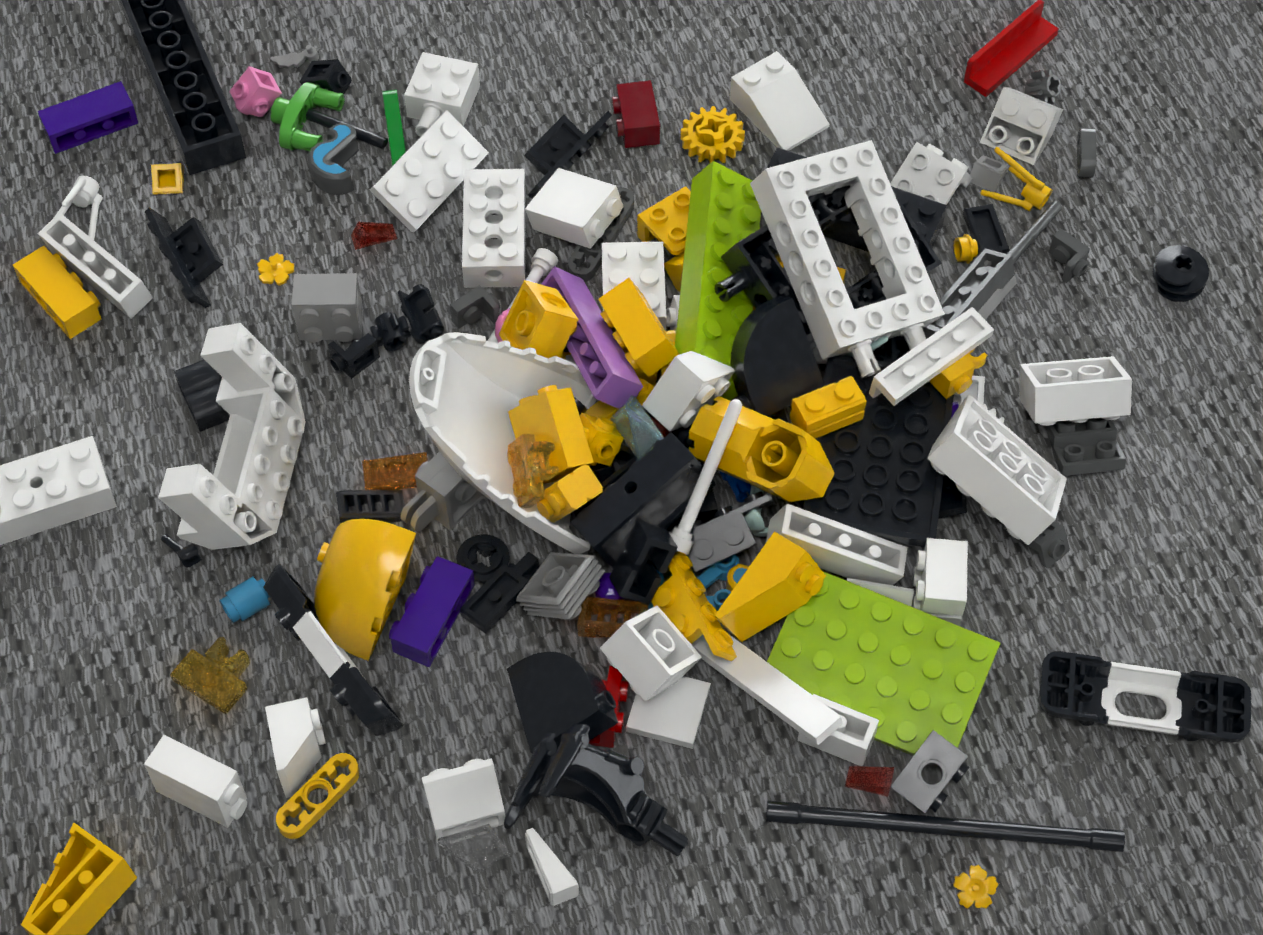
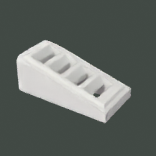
(554, 876)

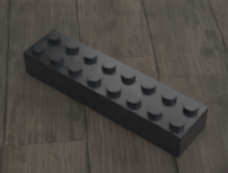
(184, 83)

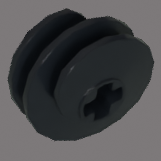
(1180, 273)

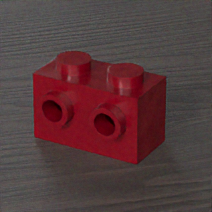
(637, 114)

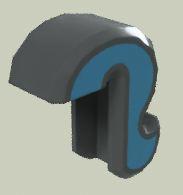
(328, 157)

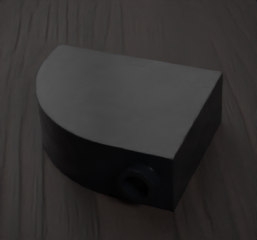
(773, 358)
(557, 693)

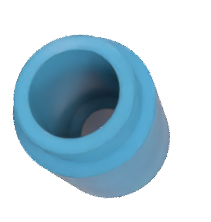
(245, 599)

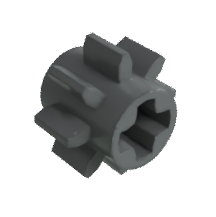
(1043, 86)

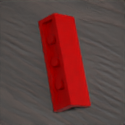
(1009, 50)

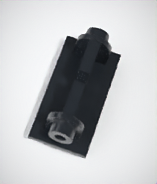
(415, 306)

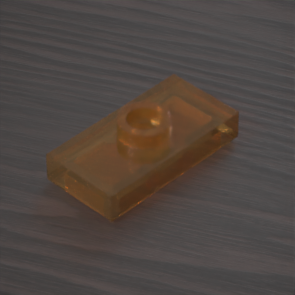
(392, 472)

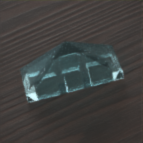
(636, 427)

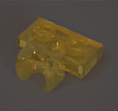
(530, 468)
(214, 676)

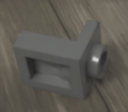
(1070, 252)
(472, 305)
(1050, 544)

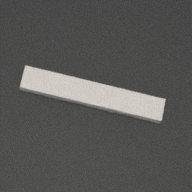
(774, 691)

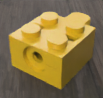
(539, 320)

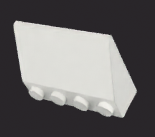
(998, 471)

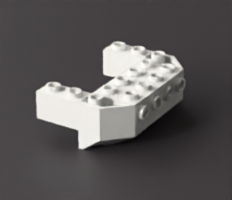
(256, 454)

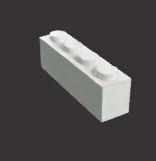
(95, 265)
(841, 547)

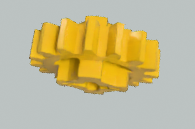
(712, 135)

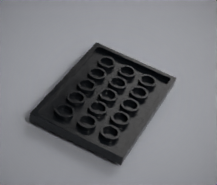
(882, 462)

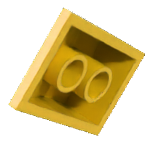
(771, 588)

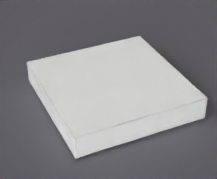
(671, 714)

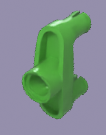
(293, 112)

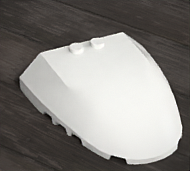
(463, 401)

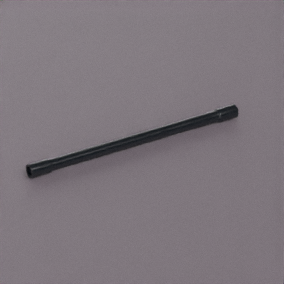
(1091, 838)

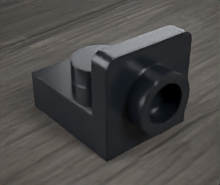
(327, 74)
(356, 357)

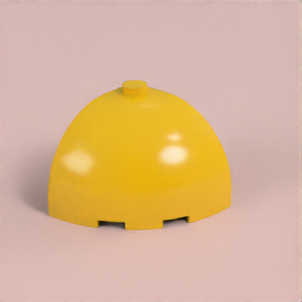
(361, 581)

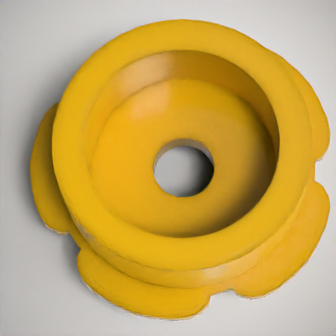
(965, 248)

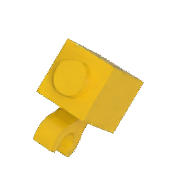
(958, 375)

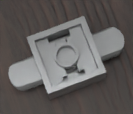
(440, 496)

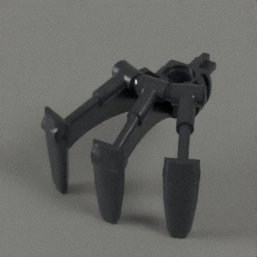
(598, 779)

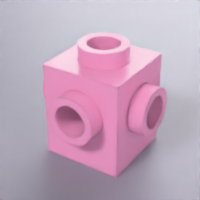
(255, 92)

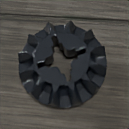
(487, 546)

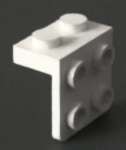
(931, 174)

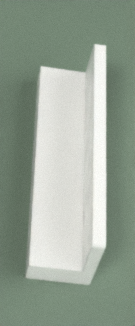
(931, 357)

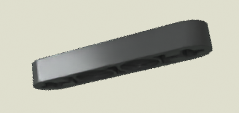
(595, 256)

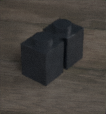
(633, 572)

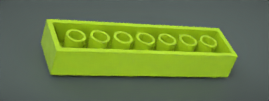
(718, 217)

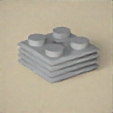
(561, 585)

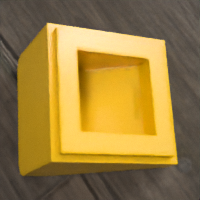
(167, 178)

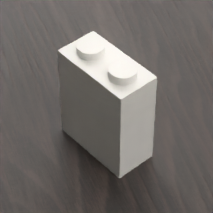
(574, 207)
(196, 781)

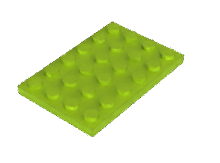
(885, 662)

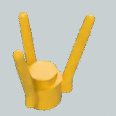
(1034, 192)

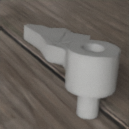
(295, 60)

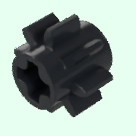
(390, 331)

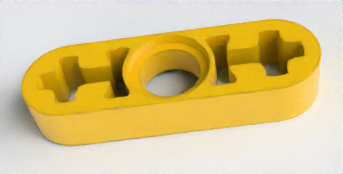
(293, 807)

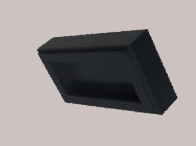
(985, 228)

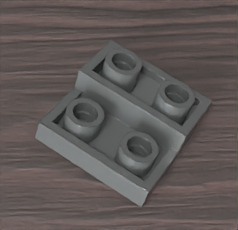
(1085, 446)

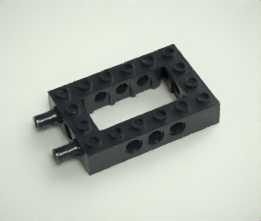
(762, 277)

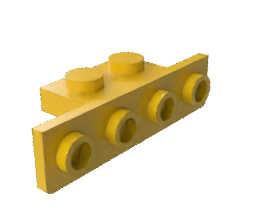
(689, 610)

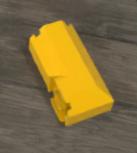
(764, 452)

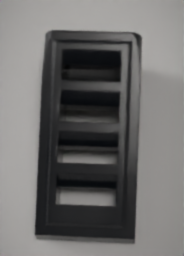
(360, 497)

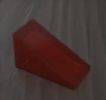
(370, 234)
(870, 779)

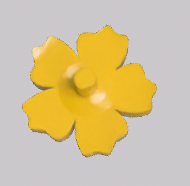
(275, 269)
(975, 888)

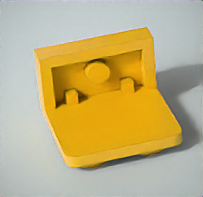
(666, 221)

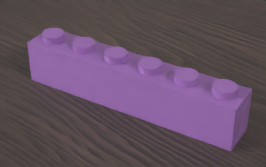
(593, 345)

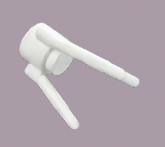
(83, 194)

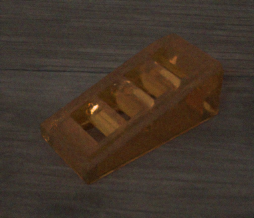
(603, 606)

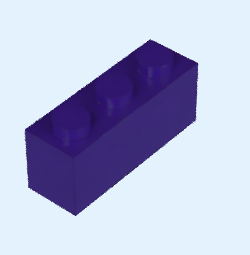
(88, 117)
(431, 611)

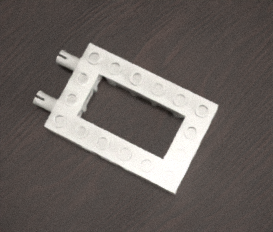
(811, 269)

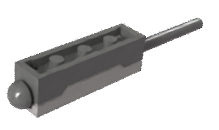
(988, 277)

